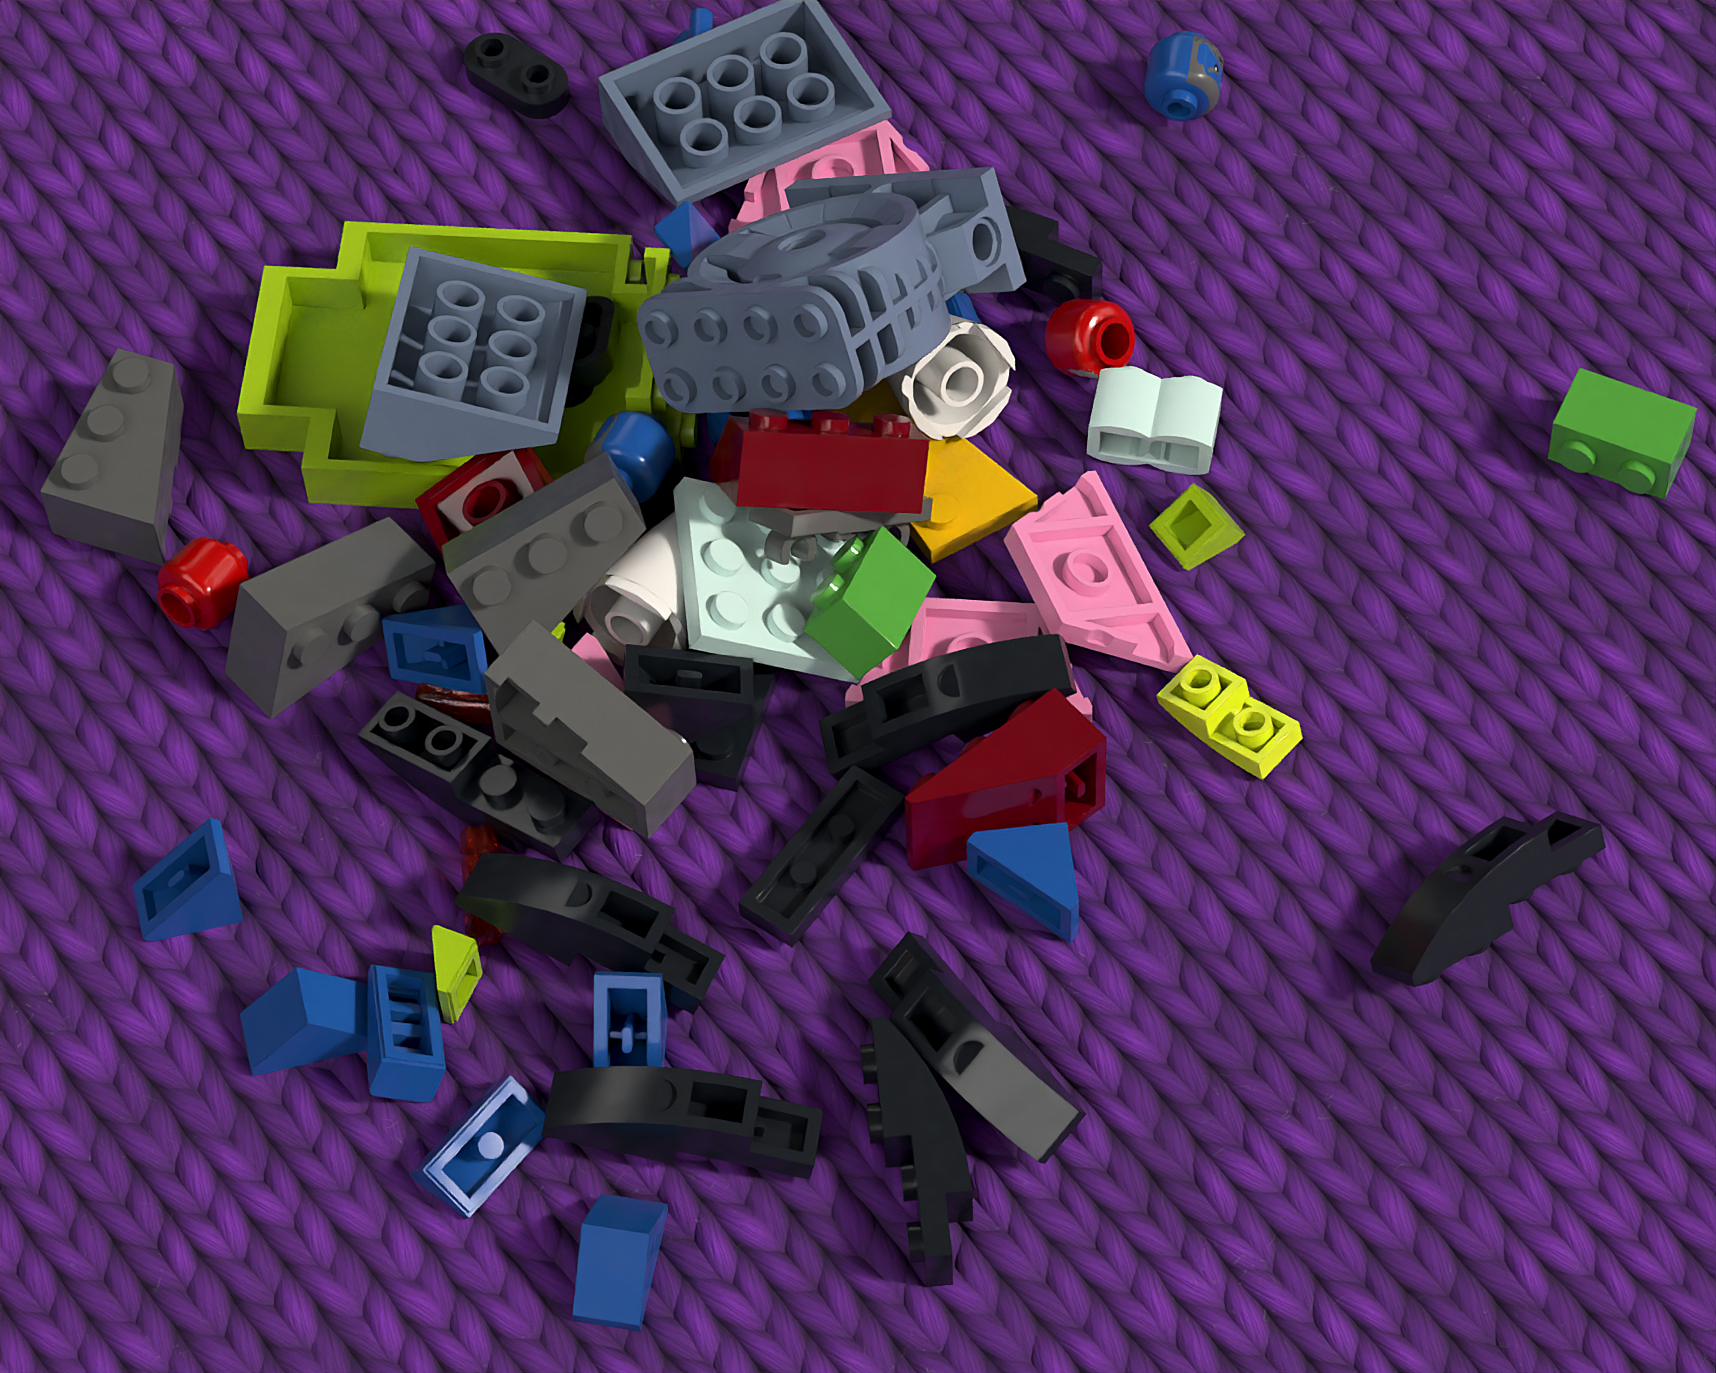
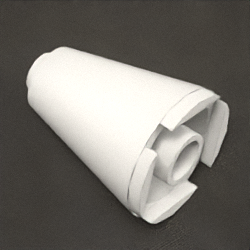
(958, 383)
(640, 596)

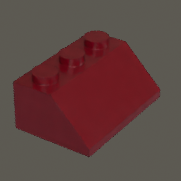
(821, 462)

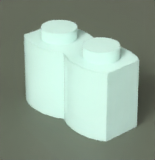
(1154, 420)

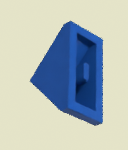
(437, 648)
(1031, 871)
(189, 887)
(629, 1019)
(305, 1021)
(617, 1261)

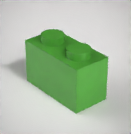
(1621, 434)
(868, 601)

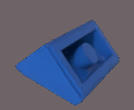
(685, 234)
(482, 1147)

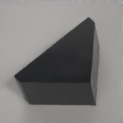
(688, 689)

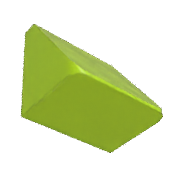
(1196, 527)
(456, 970)

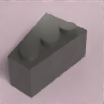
(121, 461)
(544, 550)
(323, 612)
(586, 732)

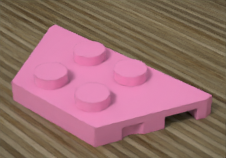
(866, 152)
(1093, 579)
(960, 624)

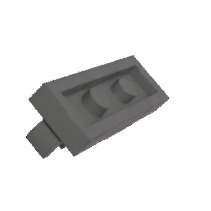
(797, 528)

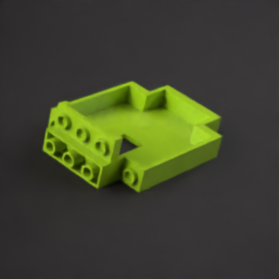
(326, 329)

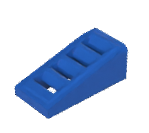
(398, 1070)

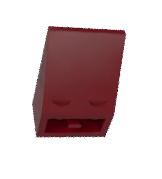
(1028, 772)

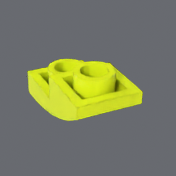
(1226, 718)

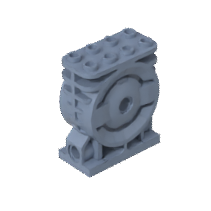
(828, 291)

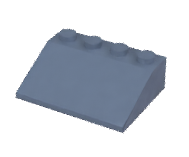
(738, 100)
(472, 361)

